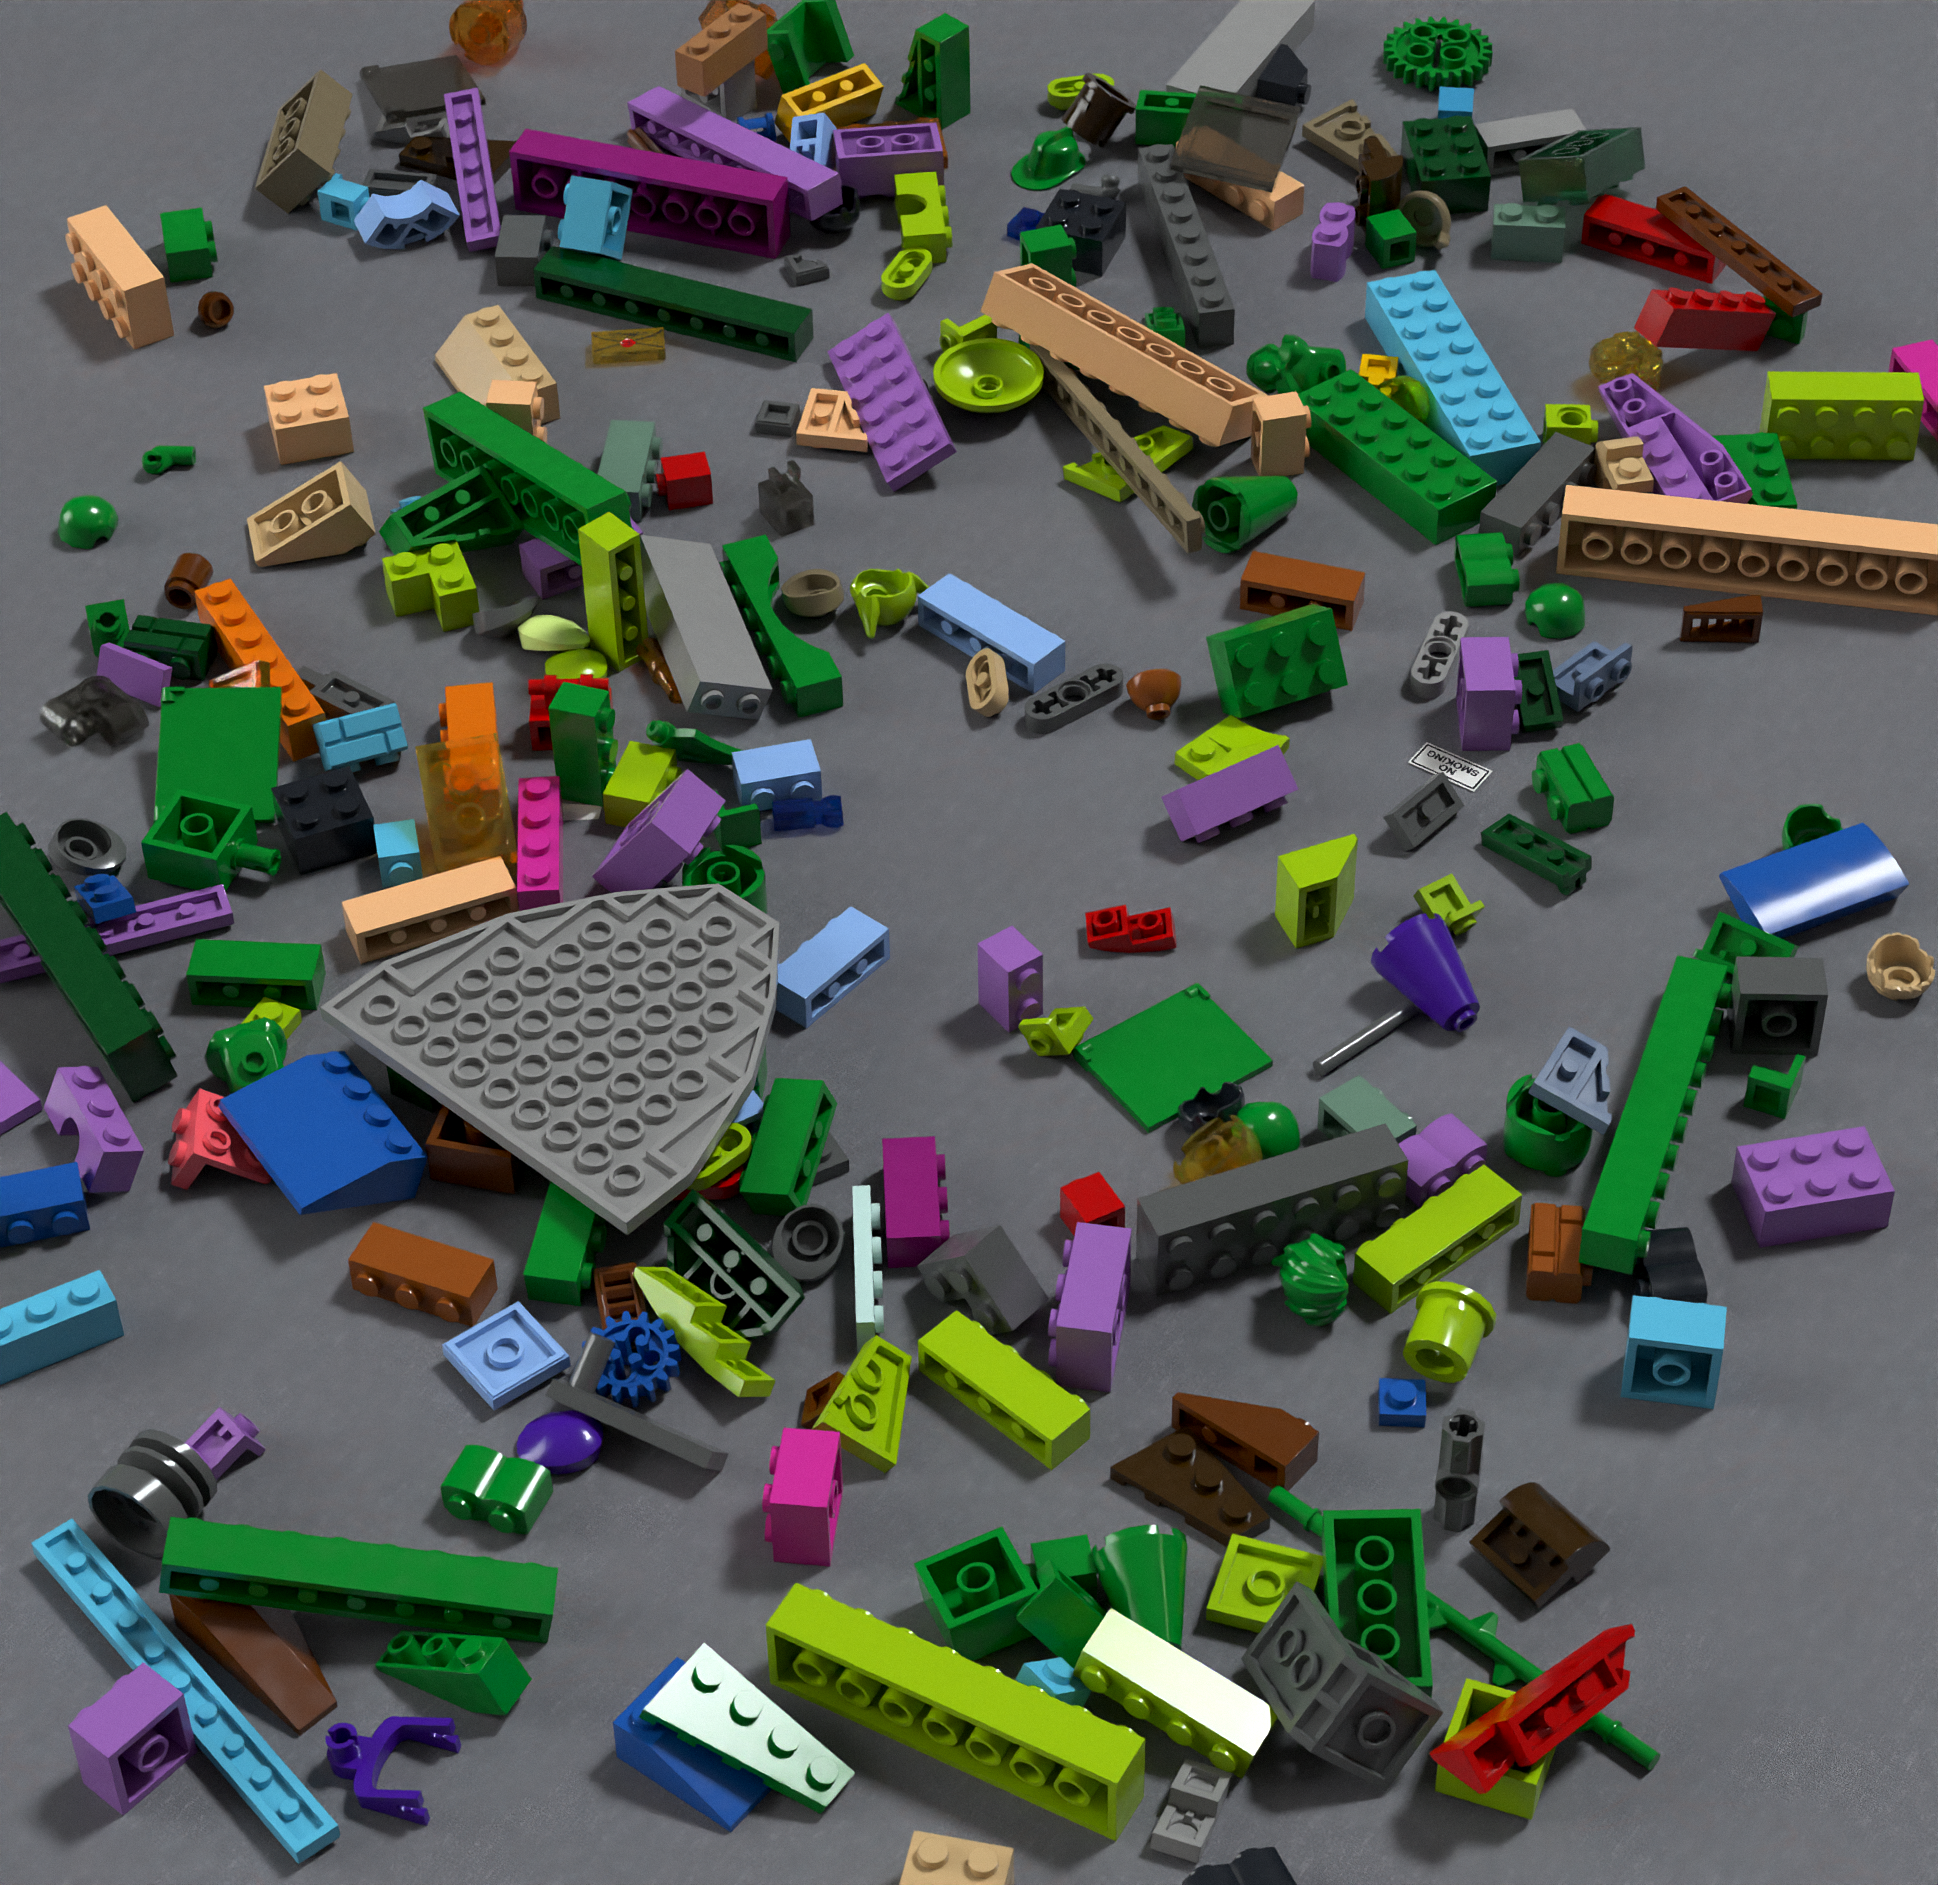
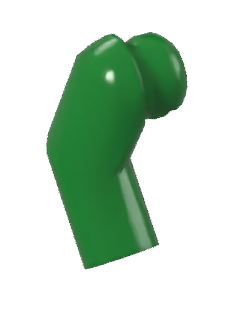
(165, 456)

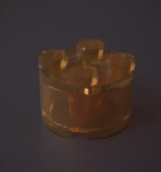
(488, 28)

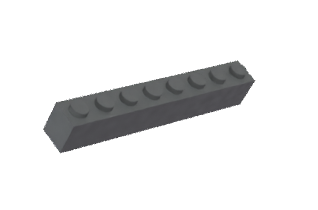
(1186, 247)

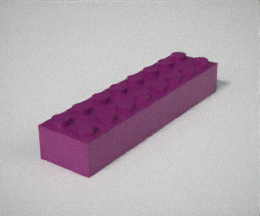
(670, 193)

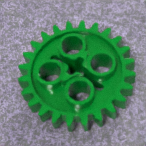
(1412, 53)

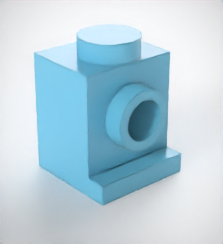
(342, 201)

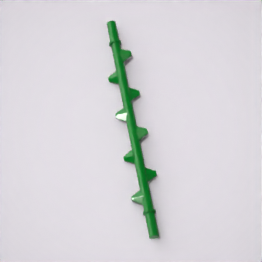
(1482, 1635)

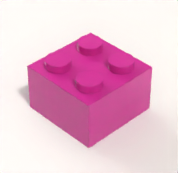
(804, 1496)

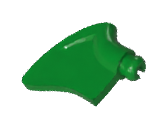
(690, 744)

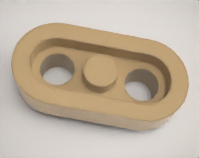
(987, 683)

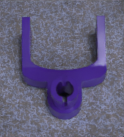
(363, 1758)

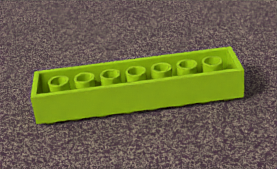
(956, 1710)

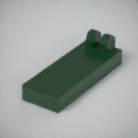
(1538, 852)

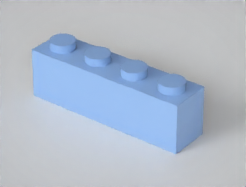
(977, 622)

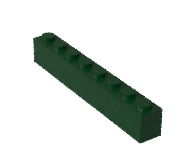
(674, 303)

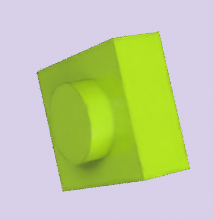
(953, 334)
(1450, 902)
(1058, 1032)

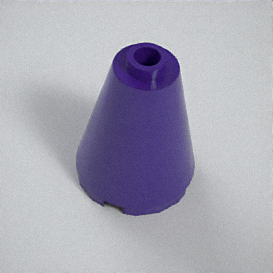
(1429, 971)

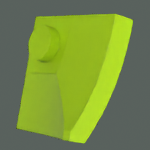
(1225, 746)

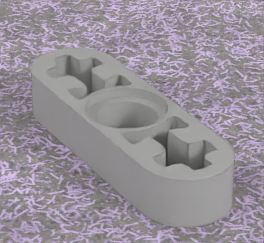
(1442, 667)

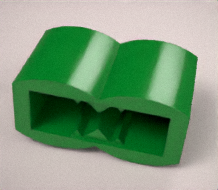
(1485, 569)
(496, 1489)

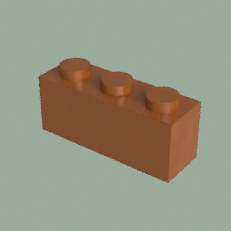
(1283, 584)
(423, 1274)

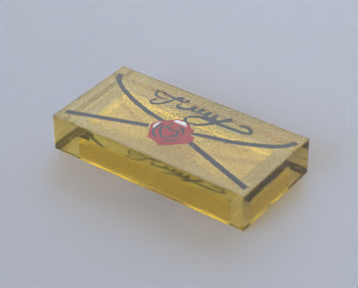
(628, 345)

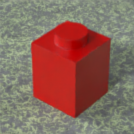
(685, 481)
(1090, 1202)

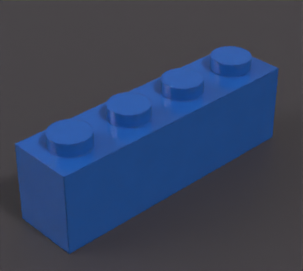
(42, 1204)

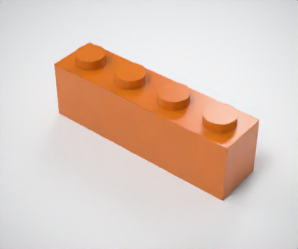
(468, 711)

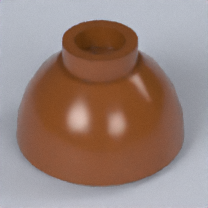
(1155, 691)

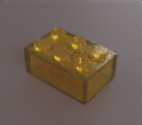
(466, 802)

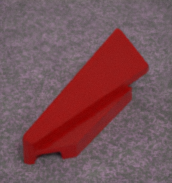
(1539, 1713)

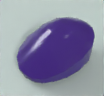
(561, 1441)

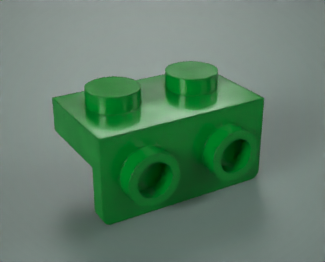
(1736, 938)

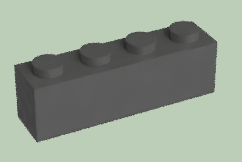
(1538, 492)

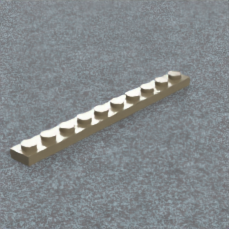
(1122, 452)

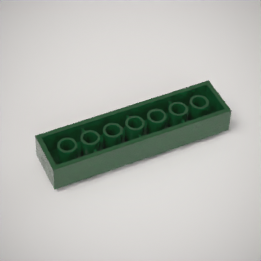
(78, 968)

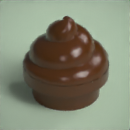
(215, 309)

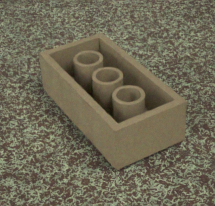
(304, 142)

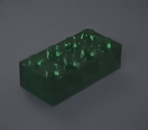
(1581, 165)

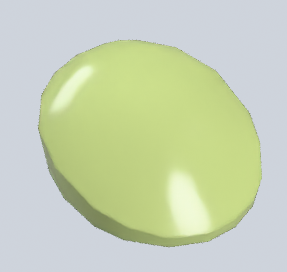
(552, 634)

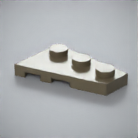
(1343, 133)

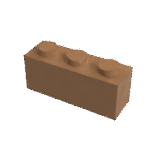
(721, 49)

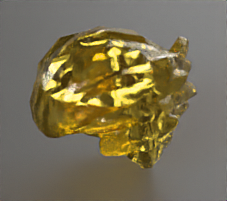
(1624, 355)

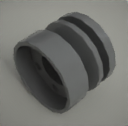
(149, 1485)

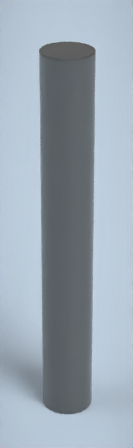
(1364, 1037)

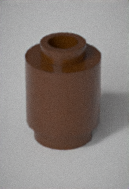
(187, 575)

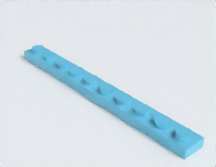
(216, 1723)

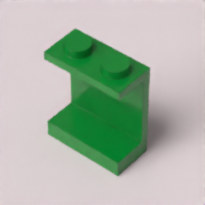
(806, 41)

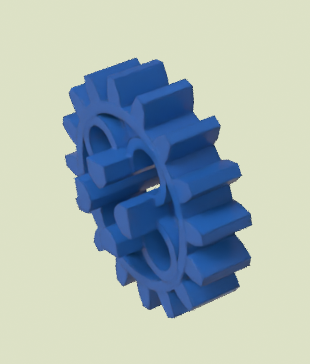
(652, 1345)

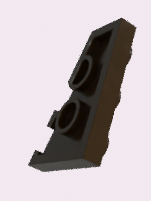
(436, 156)
(1194, 1484)

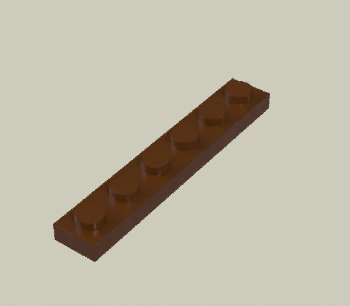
(1739, 251)

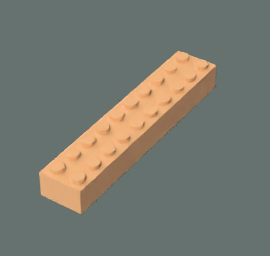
(1749, 549)

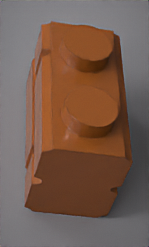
(1554, 1254)

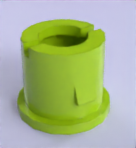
(1447, 1330)

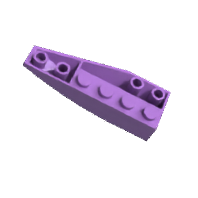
(1676, 449)

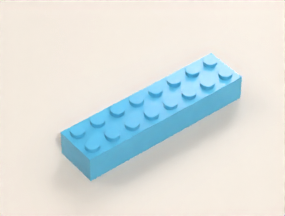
(1466, 394)

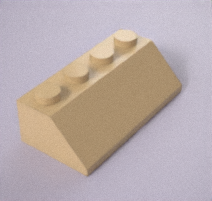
(490, 348)

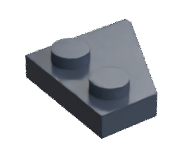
(1577, 1080)

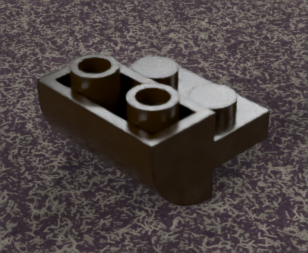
(1378, 183)
(1538, 1543)

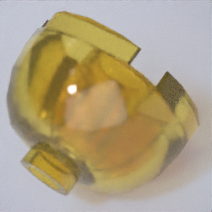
(1217, 1149)

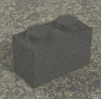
(520, 248)

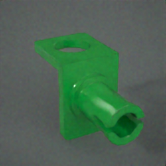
(107, 623)

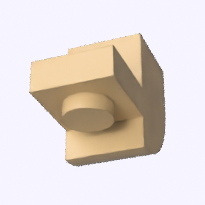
(1622, 466)

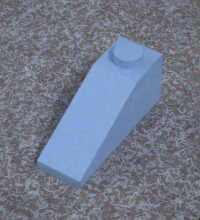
(814, 138)

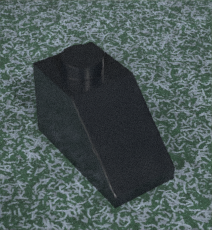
(1284, 79)

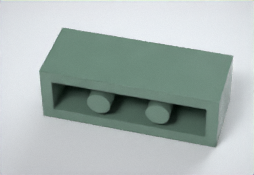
(631, 462)

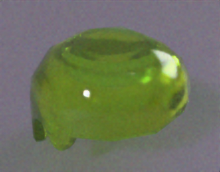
(1409, 395)

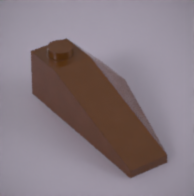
(262, 1653)

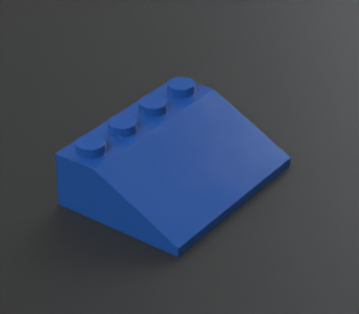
(326, 1135)

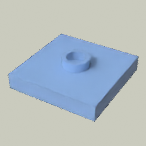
(506, 1355)

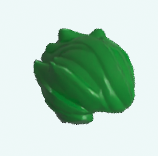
(1314, 1279)

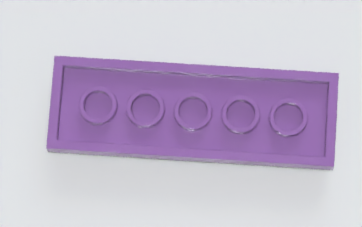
(891, 402)

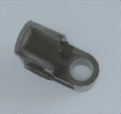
(94, 708)

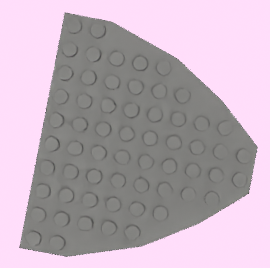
(586, 1034)

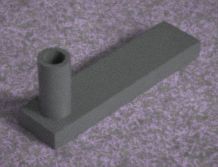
(581, 1396)

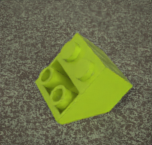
(1315, 889)

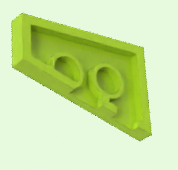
(1161, 444)
(870, 1404)

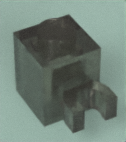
(786, 501)

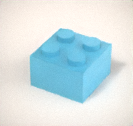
(595, 217)
(1673, 1352)

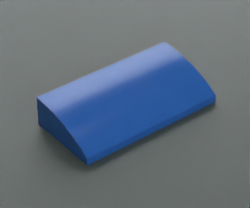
(1815, 882)

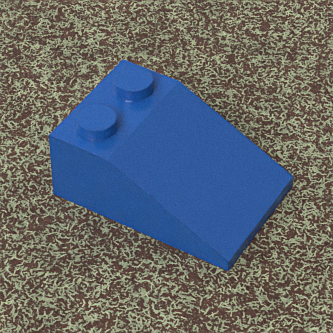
(682, 1769)

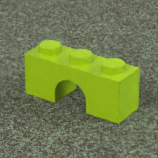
(923, 213)

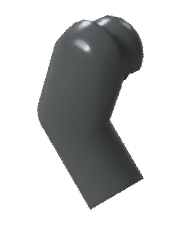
(1108, 187)

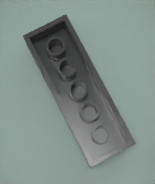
(1262, 1207)

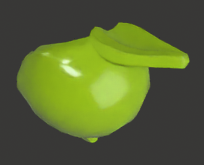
(885, 596)

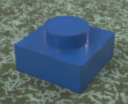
(1402, 1402)

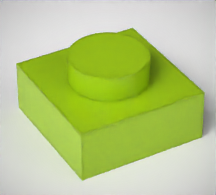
(284, 1015)

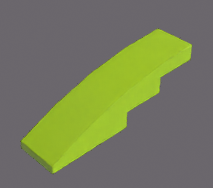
(699, 1330)

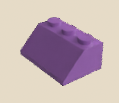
(873, 155)

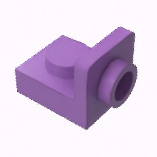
(224, 1439)

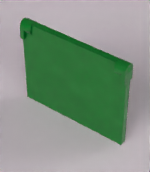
(220, 746)
(1169, 1055)

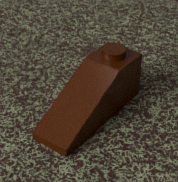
(1250, 1436)

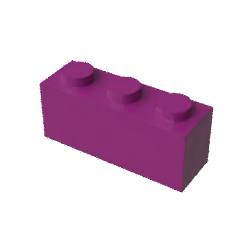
(913, 1199)

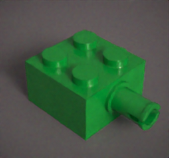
(204, 843)

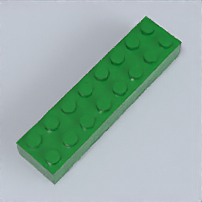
(540, 483)

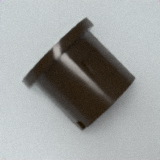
(1097, 110)

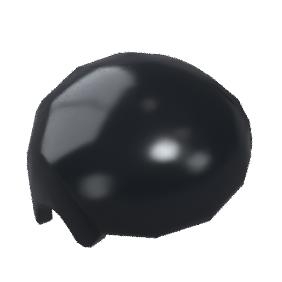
(841, 217)
(1209, 1106)

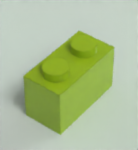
(638, 780)

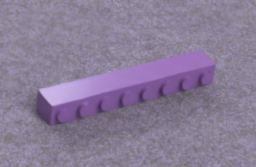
(714, 139)

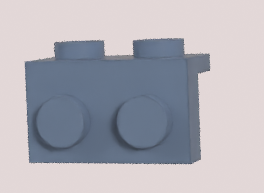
(1592, 673)

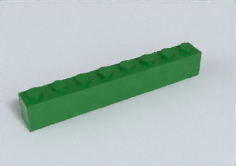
(358, 1579)

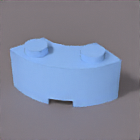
(406, 217)

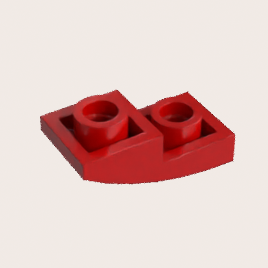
(1117, 931)

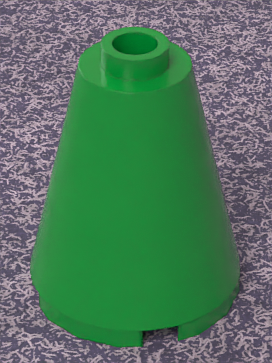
(1242, 508)
(1146, 1578)

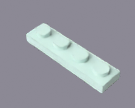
(866, 1253)

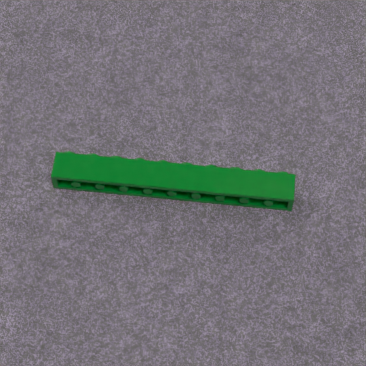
(1654, 1116)

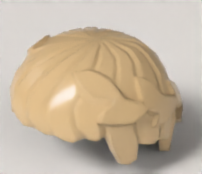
(1899, 967)

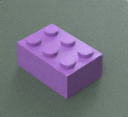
(662, 837)
(1812, 1186)
(1091, 1308)

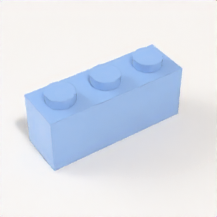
(830, 966)

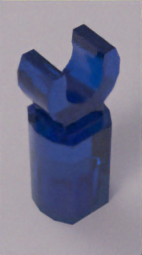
(807, 813)

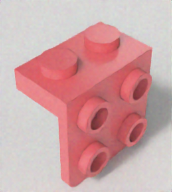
(209, 1139)

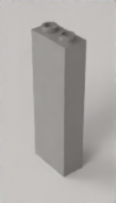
(1244, 45)
(701, 630)

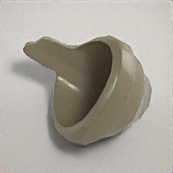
(1428, 217)

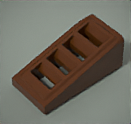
(1745, 622)
(614, 1285)

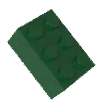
(1447, 161)

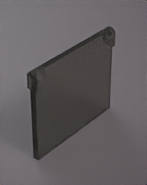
(416, 87)

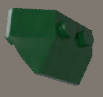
(730, 1267)

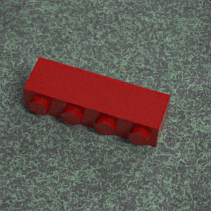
(1646, 237)
(1704, 320)

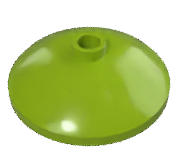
(988, 375)

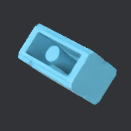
(361, 737)

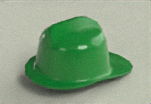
(1050, 161)

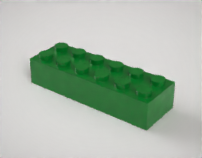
(1396, 457)

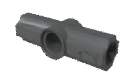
(1459, 1470)

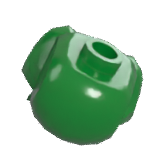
(1293, 365)
(246, 1052)

